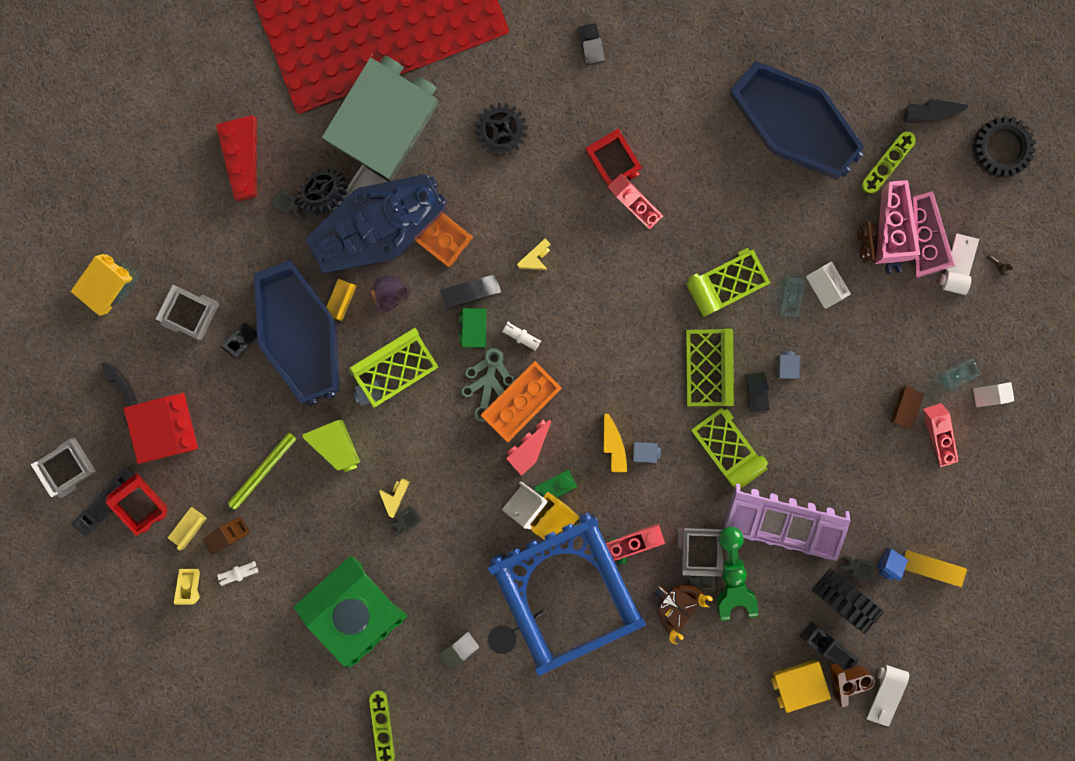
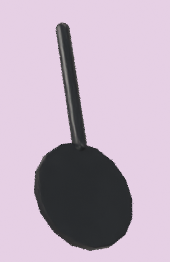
(503, 638)

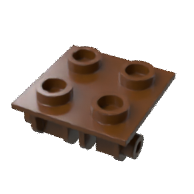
(865, 234)

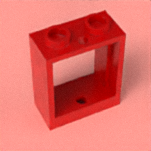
(606, 141)
(124, 490)

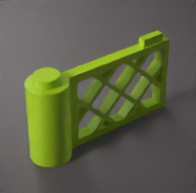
(703, 290)
(746, 469)

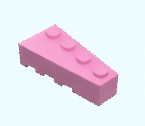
(897, 228)
(931, 235)

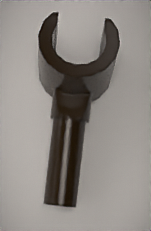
(1000, 266)

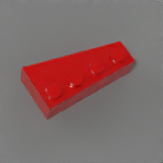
(239, 149)

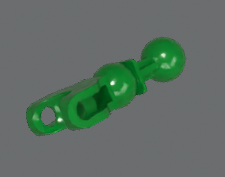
(734, 576)

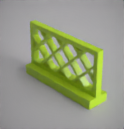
(383, 354)
(726, 363)

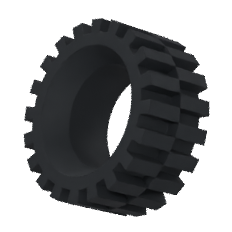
(847, 601)

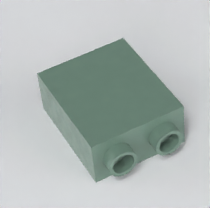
(382, 117)

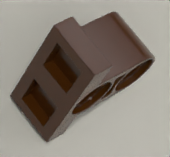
(226, 535)
(849, 682)

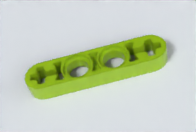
(888, 163)
(381, 728)

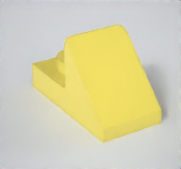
(531, 260)
(393, 501)
(187, 587)

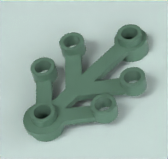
(488, 380)

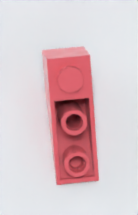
(635, 201)
(941, 434)
(527, 454)
(636, 542)

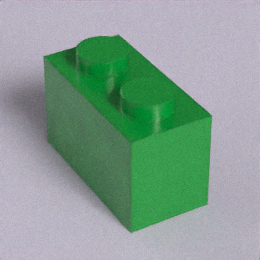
(474, 328)
(557, 485)

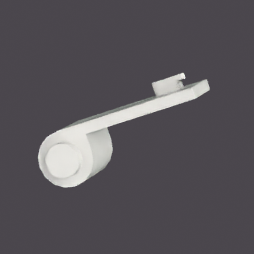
(963, 252)
(892, 686)

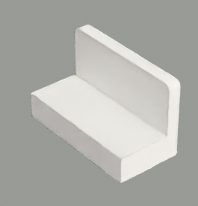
(828, 285)

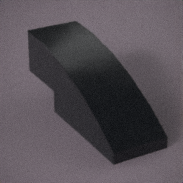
(932, 111)
(470, 291)
(828, 646)

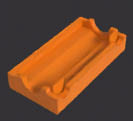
(445, 240)
(521, 401)

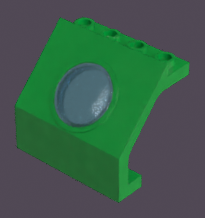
(349, 613)

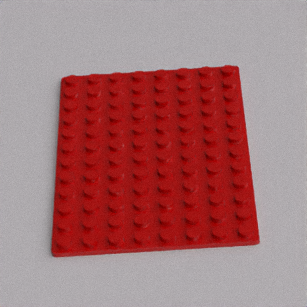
(329, 42)

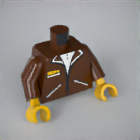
(678, 607)

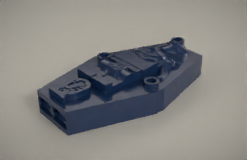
(797, 120)
(376, 223)
(297, 333)

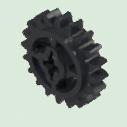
(487, 121)
(322, 192)

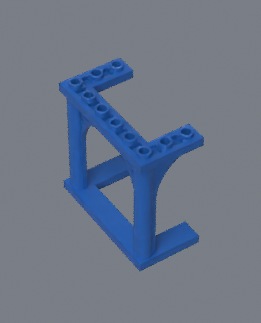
(502, 569)

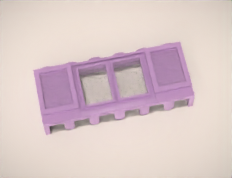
(787, 524)

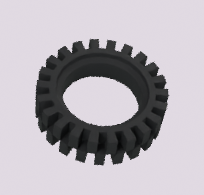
(1021, 133)

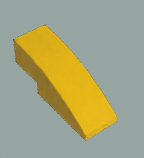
(614, 445)
(935, 568)

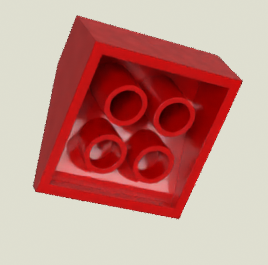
(160, 428)

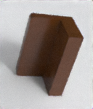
(907, 407)

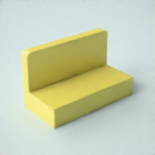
(187, 528)

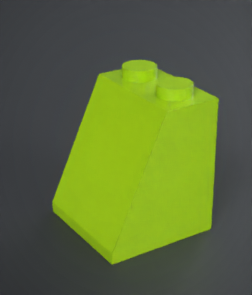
(334, 445)

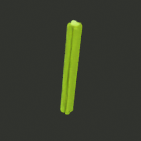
(261, 471)

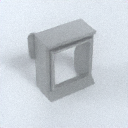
(205, 320)
(80, 457)
(683, 543)

